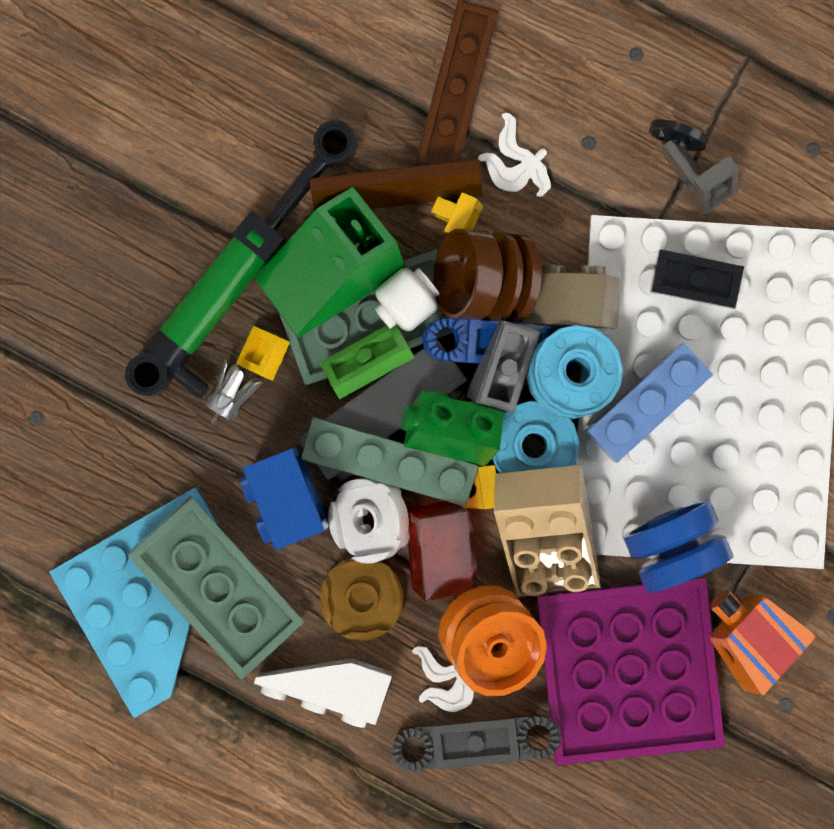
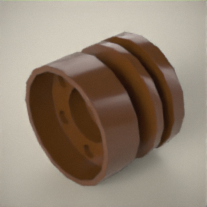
(487, 275)

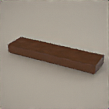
(457, 84)
(403, 185)

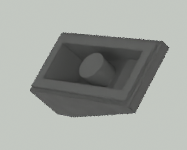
(504, 366)

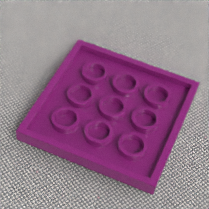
(631, 672)

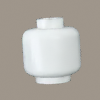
(406, 299)

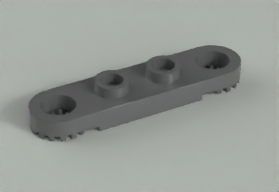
(476, 742)

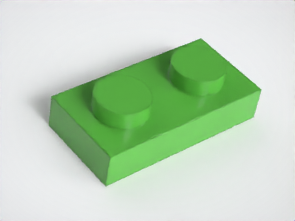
(366, 360)

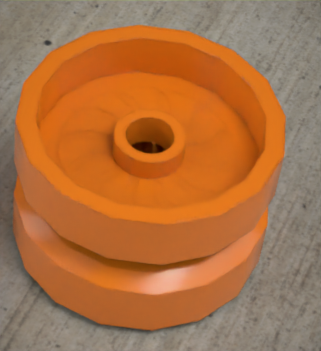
(492, 640)

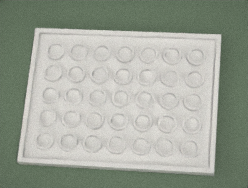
(755, 429)

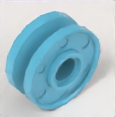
(600, 369)
(529, 418)

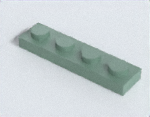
(388, 461)

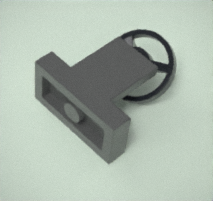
(707, 188)

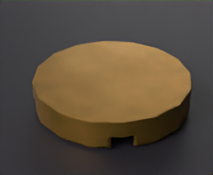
(361, 599)

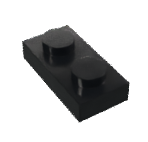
(696, 279)

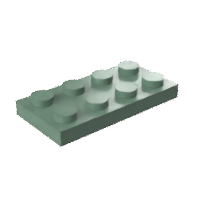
(353, 325)
(215, 587)

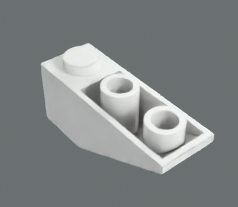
(340, 686)

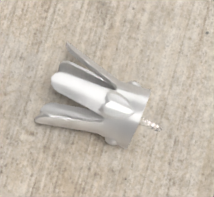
(225, 399)

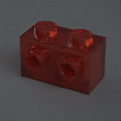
(440, 550)

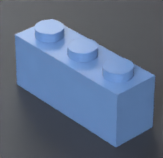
(648, 402)

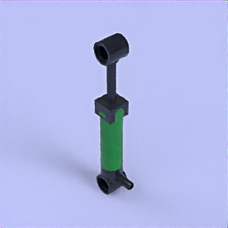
(227, 277)

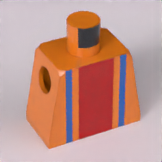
(757, 640)

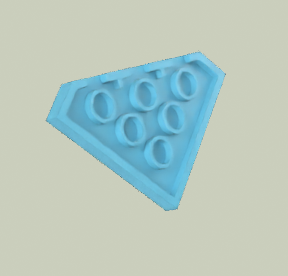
(126, 615)

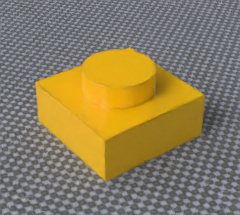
(263, 353)

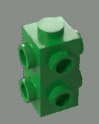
(452, 428)

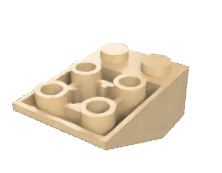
(546, 530)

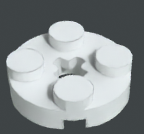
(389, 515)

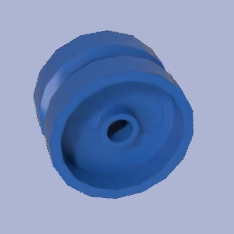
(680, 552)

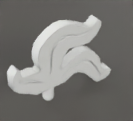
(516, 177)
(449, 700)

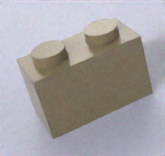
(577, 298)

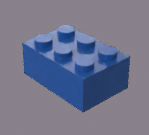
(284, 498)

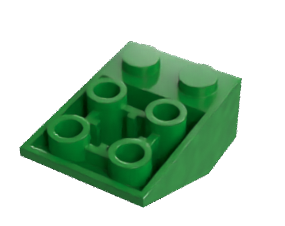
(330, 263)

